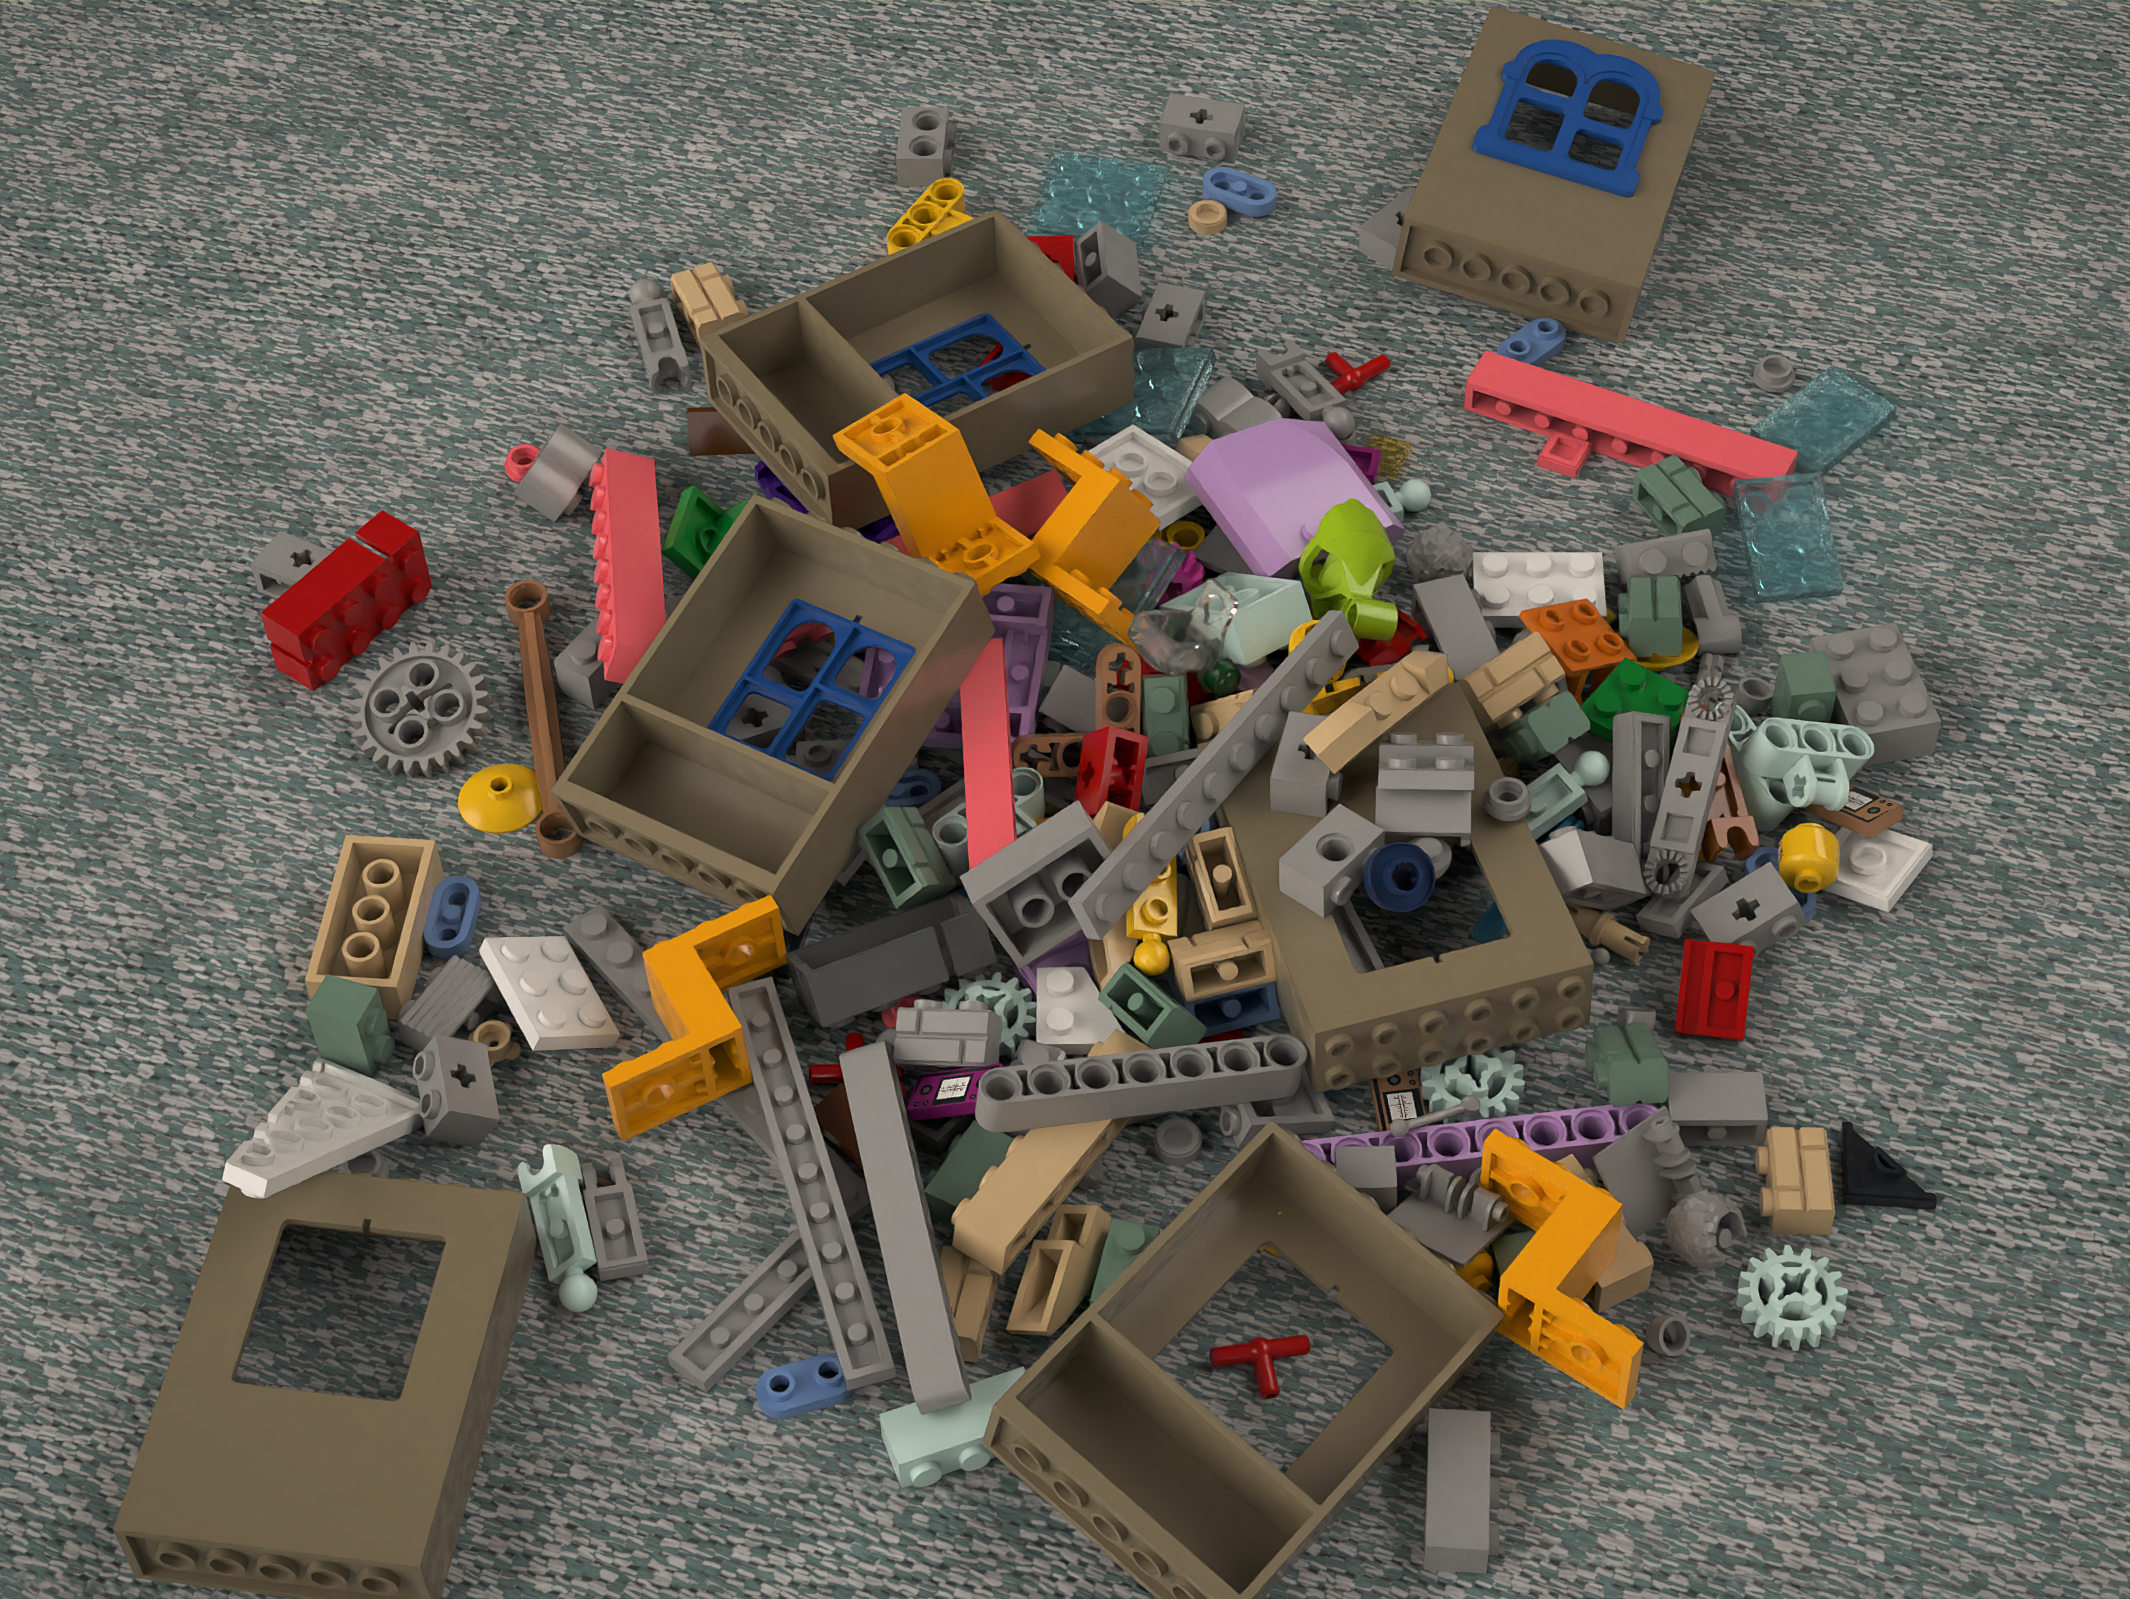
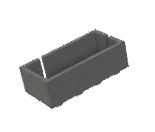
(890, 960)

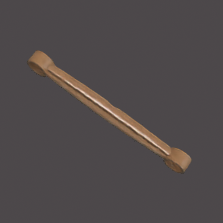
(541, 712)

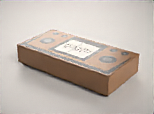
(1862, 813)
(1397, 1098)

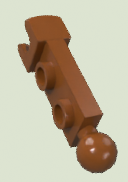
(1728, 814)

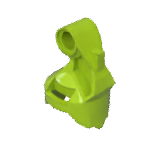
(1353, 572)

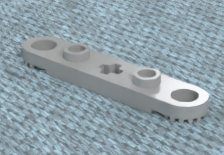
(1681, 819)

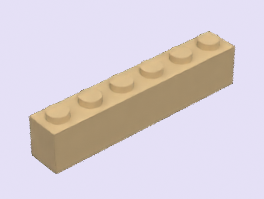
(1033, 1180)

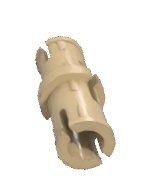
(1605, 931)

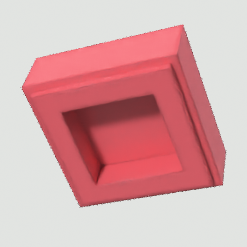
(1564, 454)

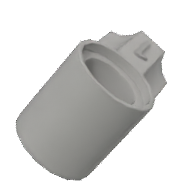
(1710, 617)

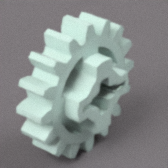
(1004, 1001)
(1475, 1076)
(1800, 1311)

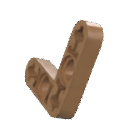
(1128, 675)

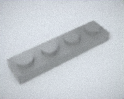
(744, 1315)

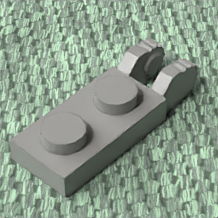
(614, 1223)

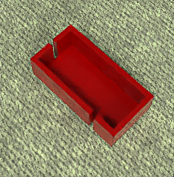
(347, 601)

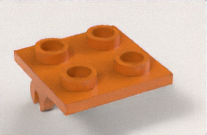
(1578, 641)

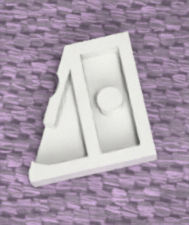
(1070, 1011)

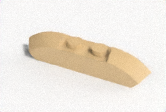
(1378, 708)

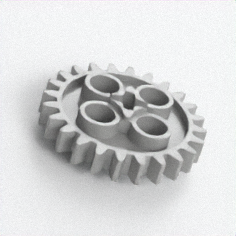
(443, 736)

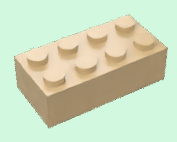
(377, 916)

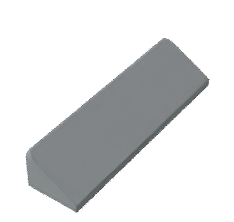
(1639, 779)

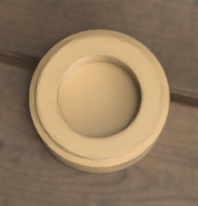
(1207, 217)

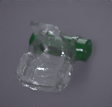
(1188, 642)

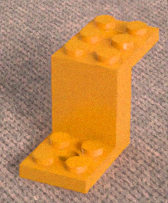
(936, 492)
(1091, 535)
(708, 1041)
(1558, 1268)

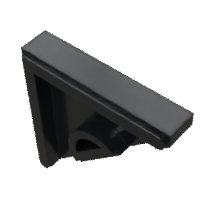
(1876, 1178)

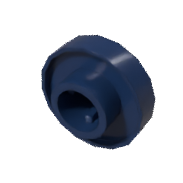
(1392, 877)

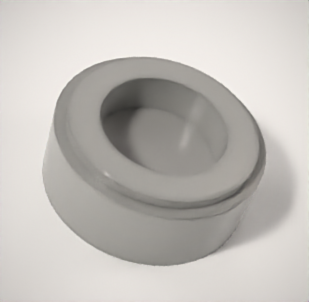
(1177, 1141)

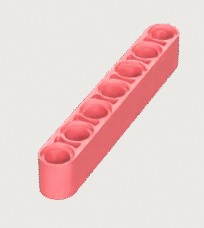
(987, 755)

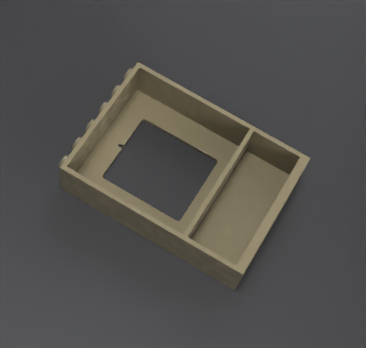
(1420, 1009)
(1158, 1471)
(319, 1486)

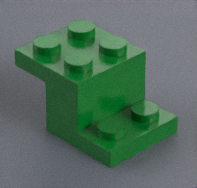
(697, 530)
(1637, 690)

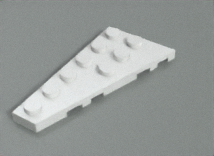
(319, 1126)

